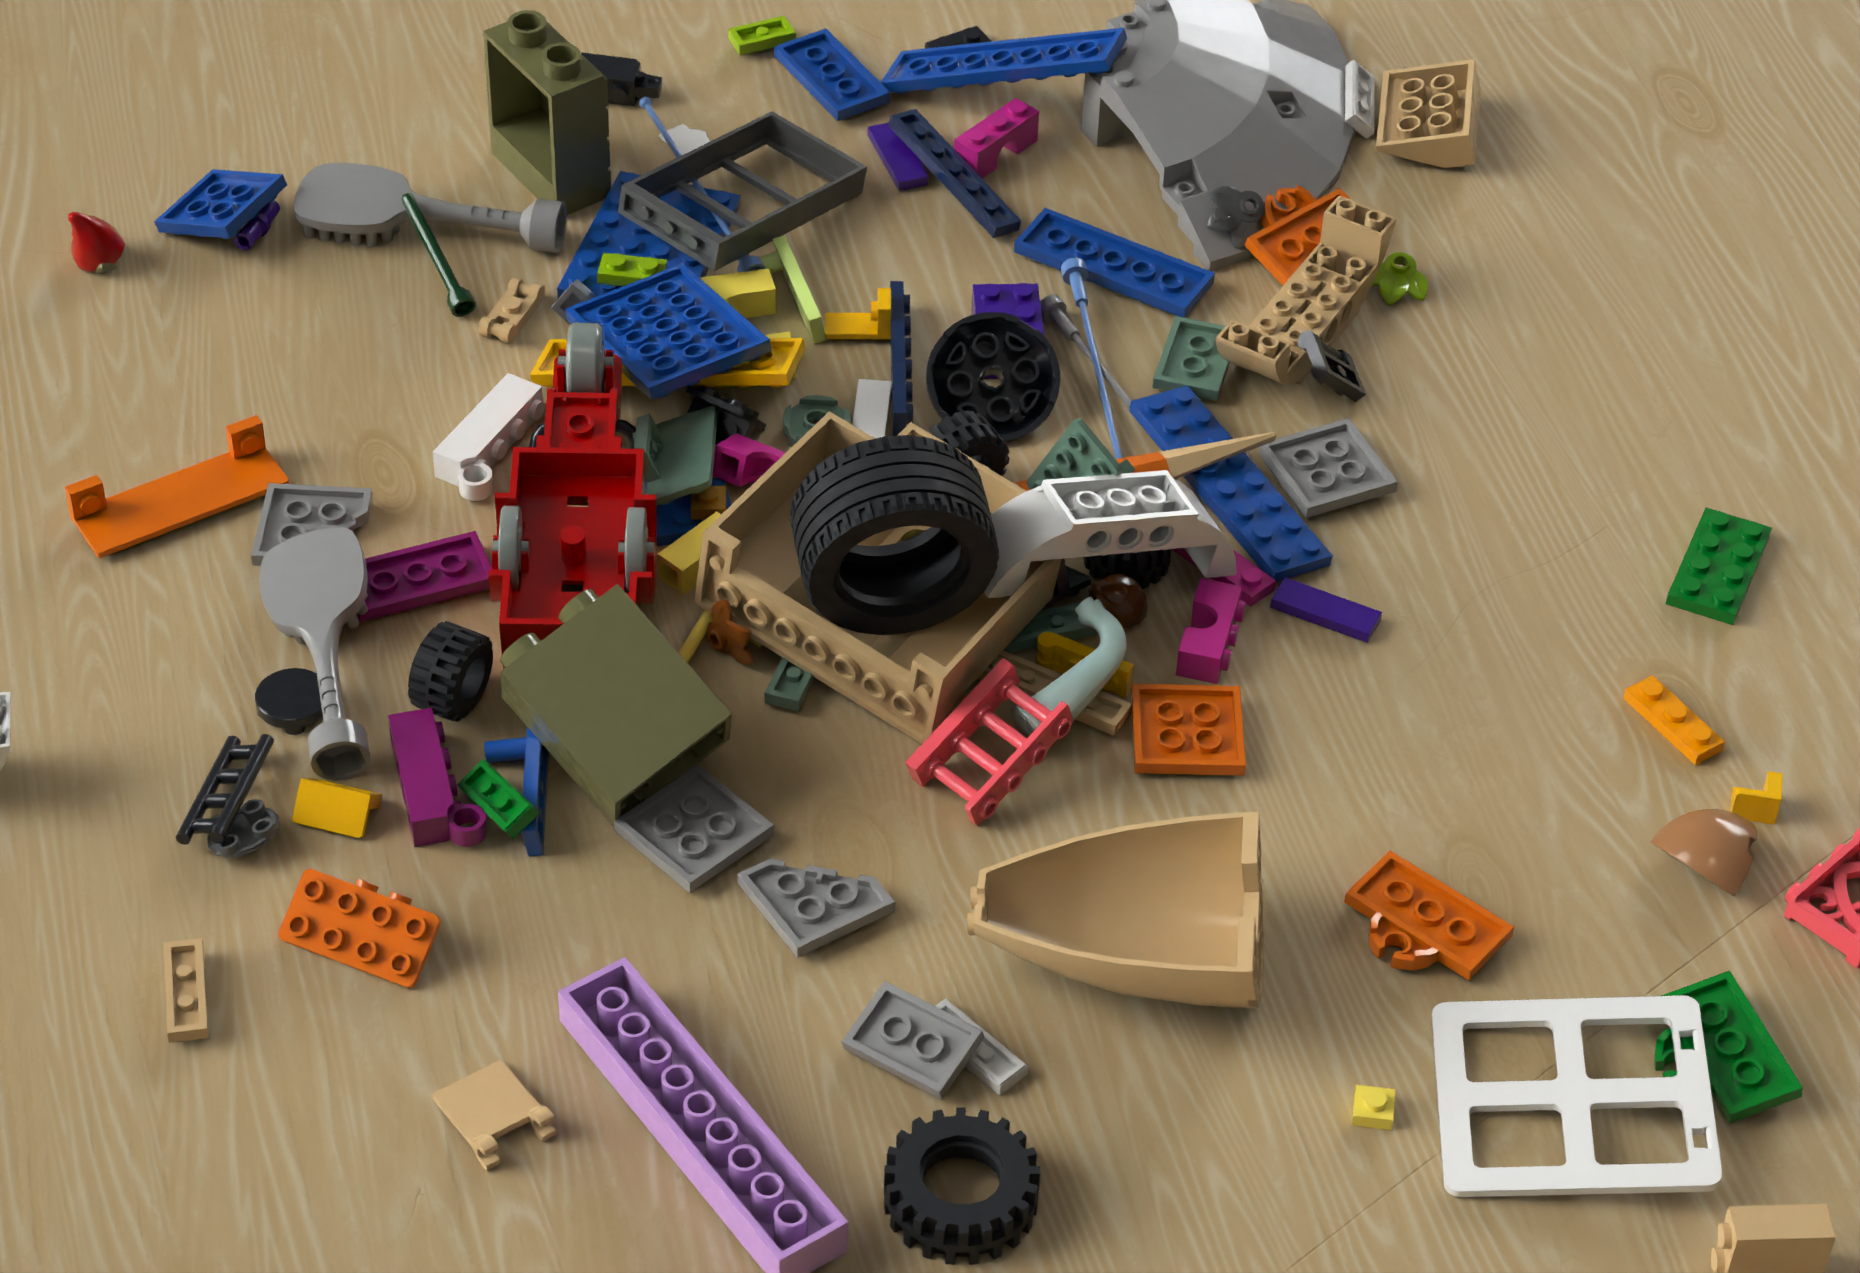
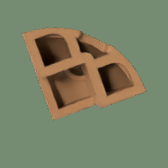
(1712, 845)

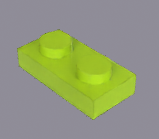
(761, 35)
(626, 269)

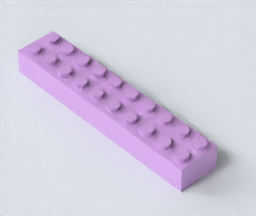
(703, 1121)

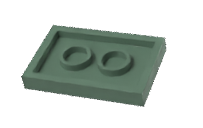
(1192, 359)

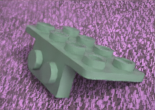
(678, 453)
(1077, 455)

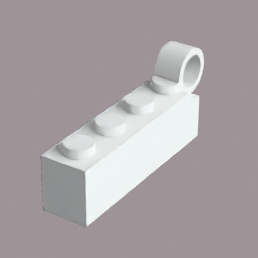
(487, 435)

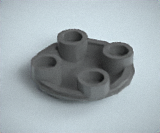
(249, 832)

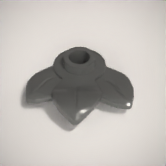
(1233, 215)

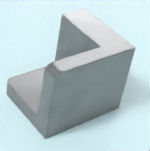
(573, 295)

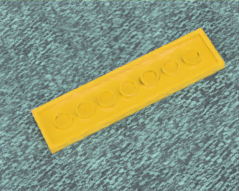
(771, 369)

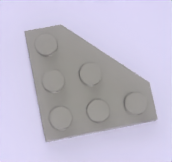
(306, 508)
(814, 903)

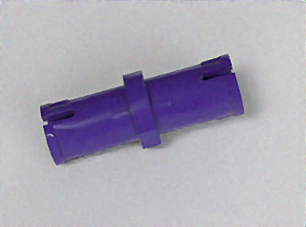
(257, 227)

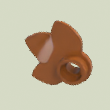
(727, 635)

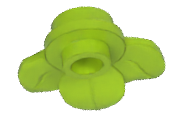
(1397, 281)

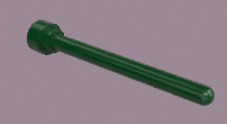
(459, 299)

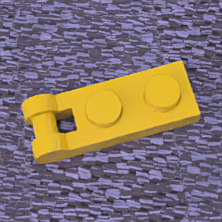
(1063, 653)

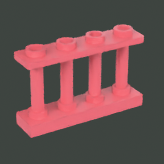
(977, 711)

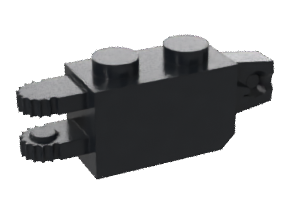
(625, 79)

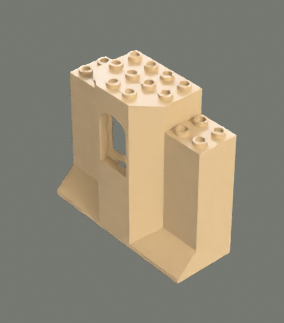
(898, 677)

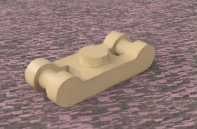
(511, 311)

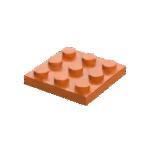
(1187, 729)

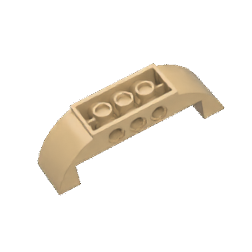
(1317, 297)

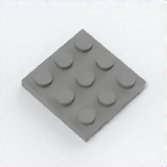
(1328, 468)
(694, 828)

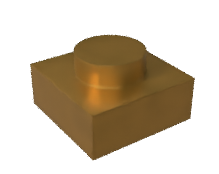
(708, 502)

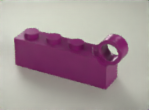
(427, 786)

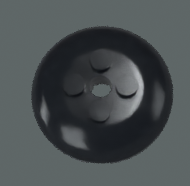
(999, 347)

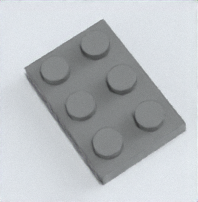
(913, 1039)

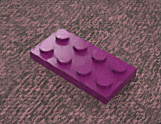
(425, 574)

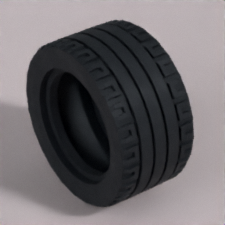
(882, 488)

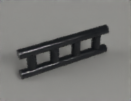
(230, 802)

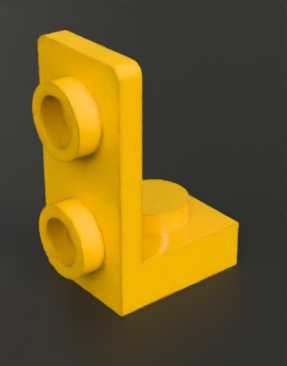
(862, 325)

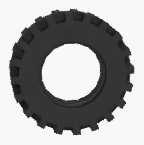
(961, 1228)

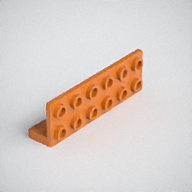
(178, 497)

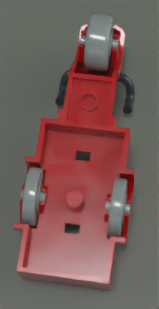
(574, 463)

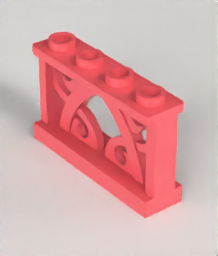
(1841, 866)

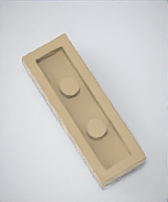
(185, 990)

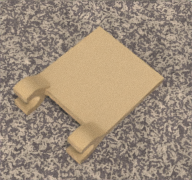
(489, 1106)

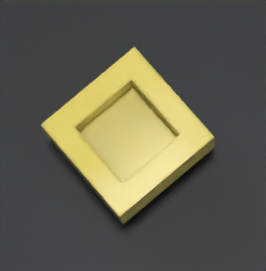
(1373, 1107)

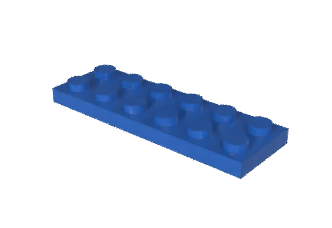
(1116, 262)

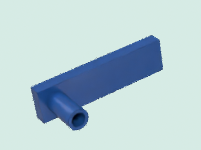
(534, 784)

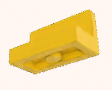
(334, 806)

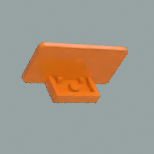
(360, 927)

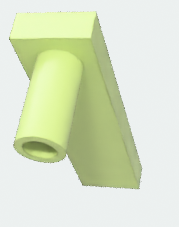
(785, 261)

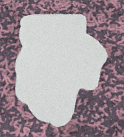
(686, 138)

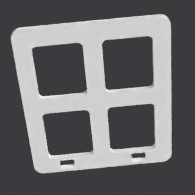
(1573, 1097)

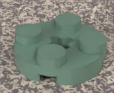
(812, 408)

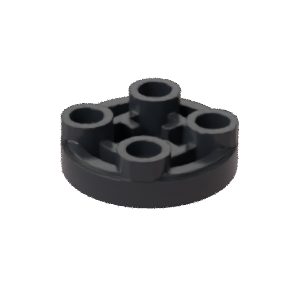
(289, 699)

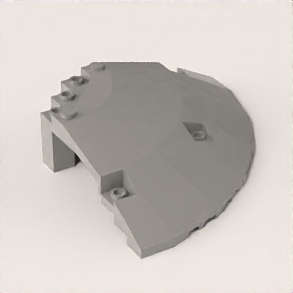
(1225, 101)

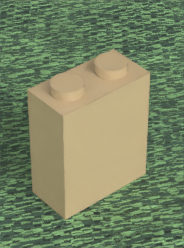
(1774, 1239)

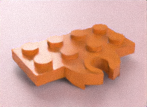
(1291, 232)
(1425, 919)

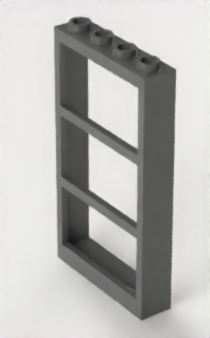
(642, 205)

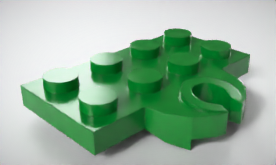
(1741, 1056)

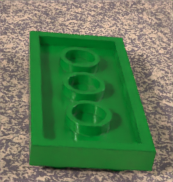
(1718, 566)

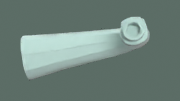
(1087, 677)

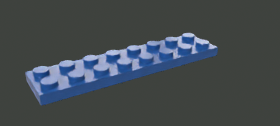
(1005, 61)
(1234, 487)

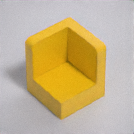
(1758, 804)

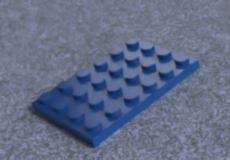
(617, 234)
(671, 330)

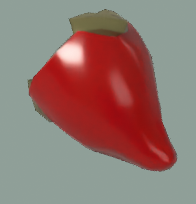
(94, 243)

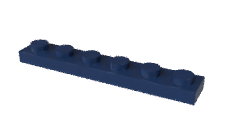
(954, 173)
(900, 367)

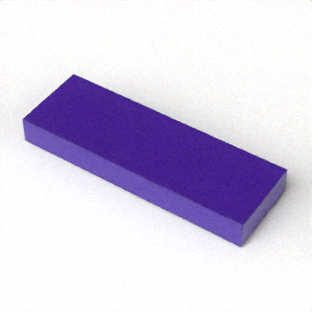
(897, 158)
(1326, 609)

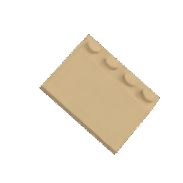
(1431, 113)

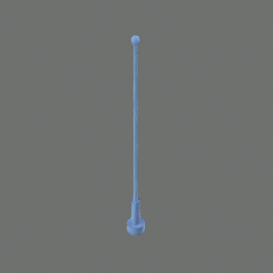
(747, 262)
(1075, 273)

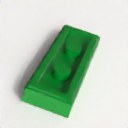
(498, 798)

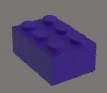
(1013, 299)

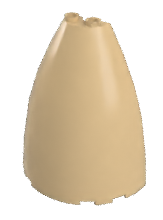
(1138, 909)

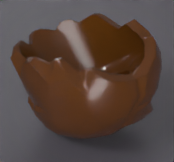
(1121, 597)

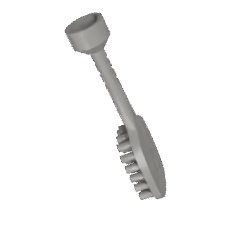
(369, 202)
(310, 593)

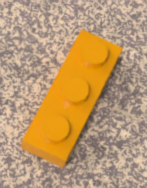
(1674, 720)

